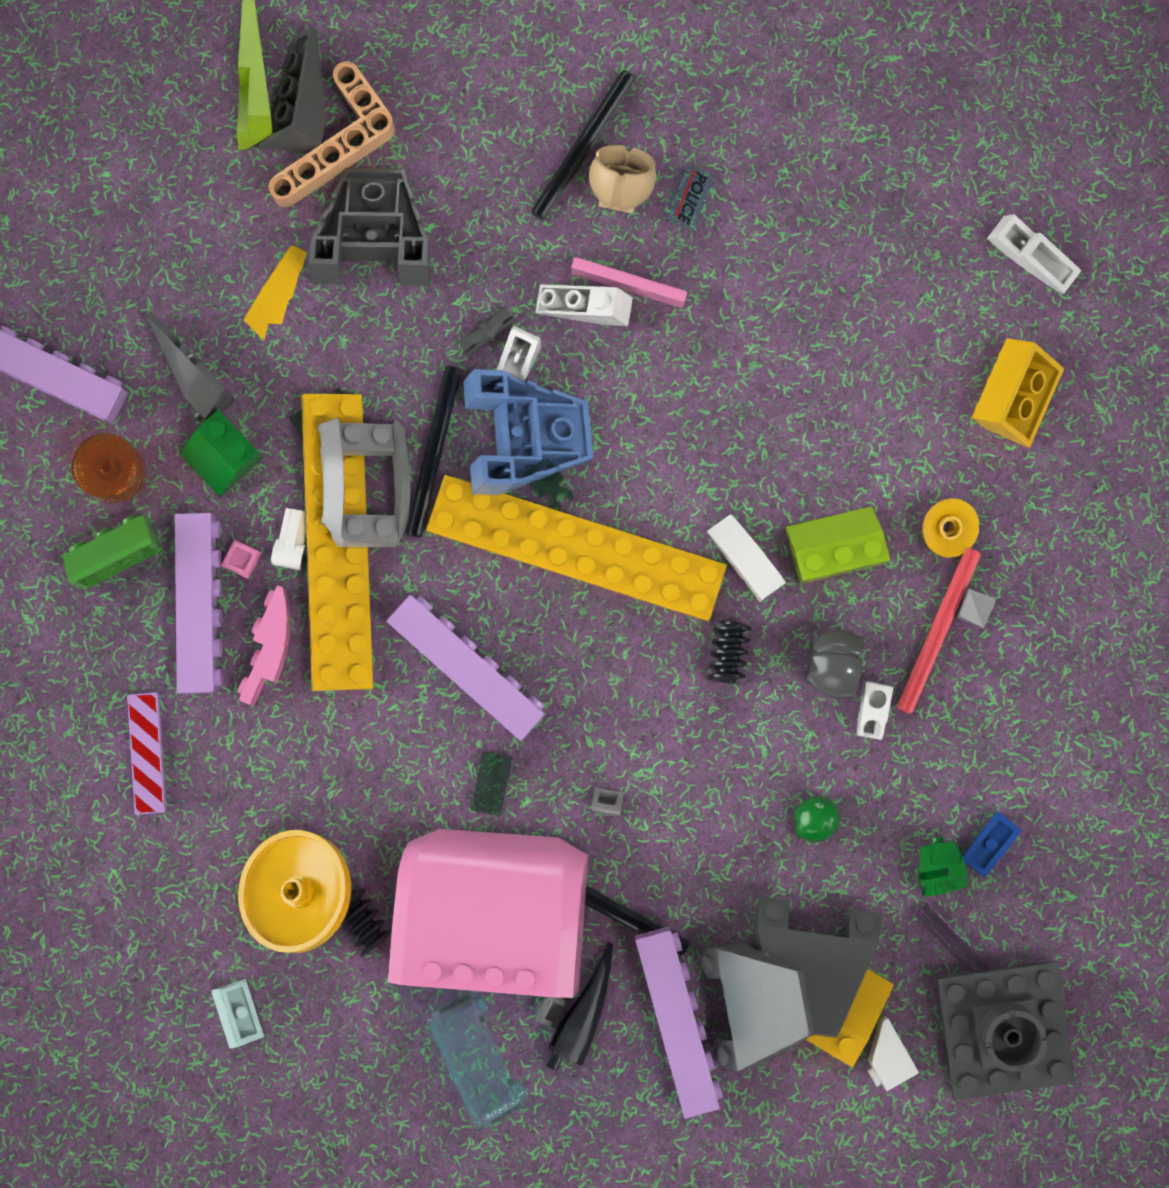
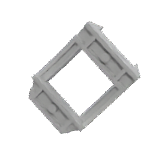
(365, 440)

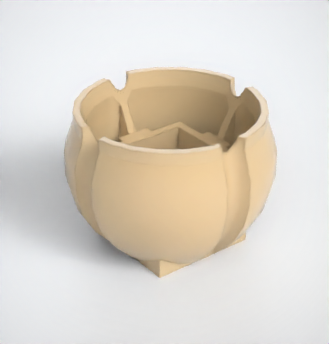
(622, 177)

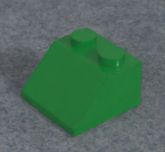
(220, 453)

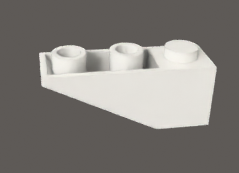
(585, 304)

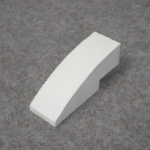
(1034, 253)
(746, 557)

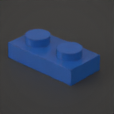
(990, 844)

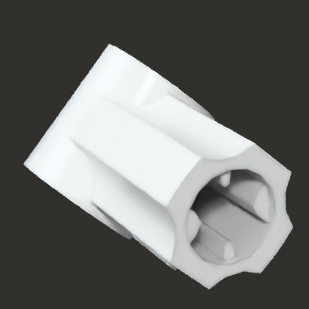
(291, 544)

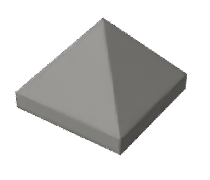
(607, 802)
(550, 1011)

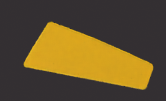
(278, 290)

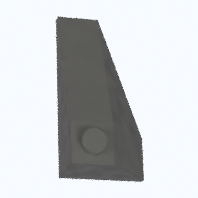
(300, 107)
(195, 381)

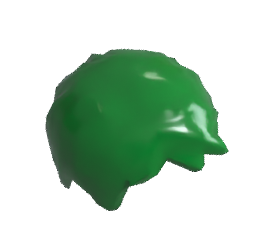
(816, 819)

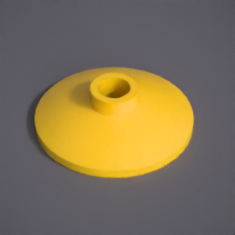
(962, 529)

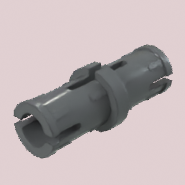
(487, 331)

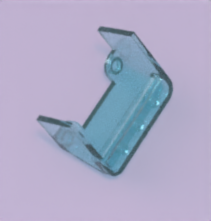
(475, 1060)

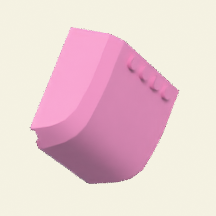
(489, 914)

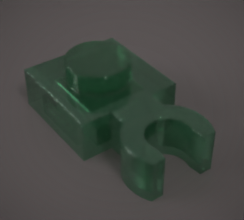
(550, 484)

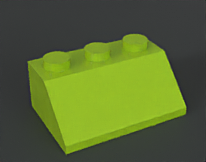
(837, 545)

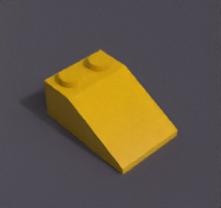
(859, 1020)

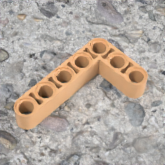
(339, 143)

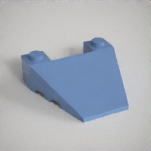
(528, 428)

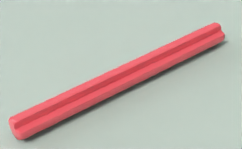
(938, 630)

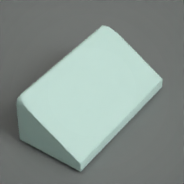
(237, 1014)

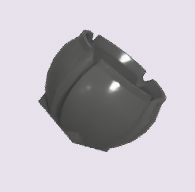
(835, 663)

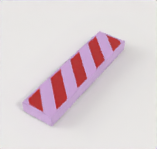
(146, 753)

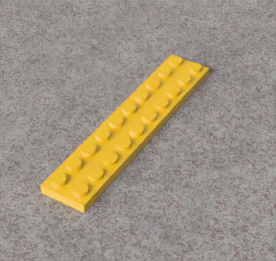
(577, 548)
(335, 574)

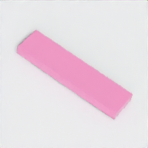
(628, 282)

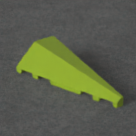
(253, 109)

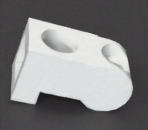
(874, 709)

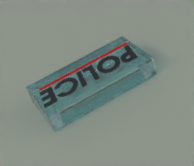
(690, 198)

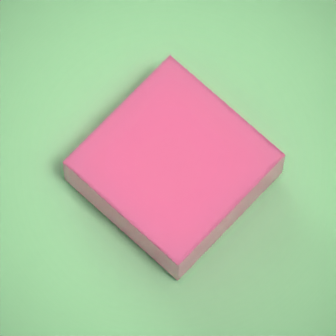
(241, 559)

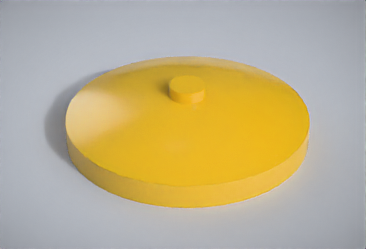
(294, 891)

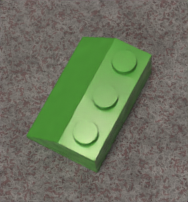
(111, 552)

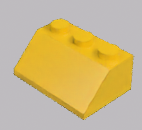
(1018, 391)

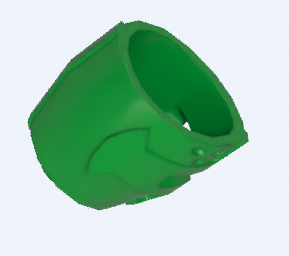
(941, 868)

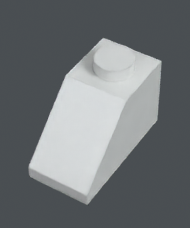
(889, 1058)

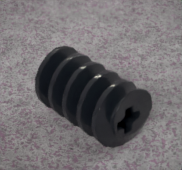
(729, 652)
(363, 923)

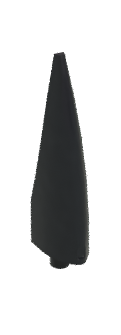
(580, 1023)

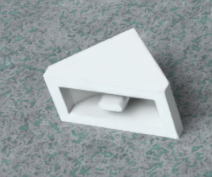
(519, 353)

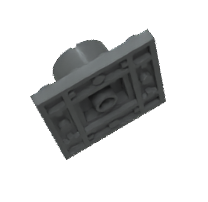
(986, 1007)

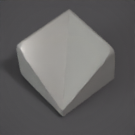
(975, 608)

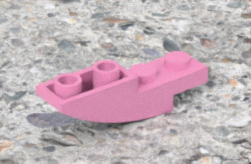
(274, 635)

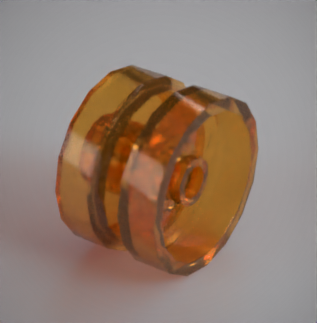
(95, 456)

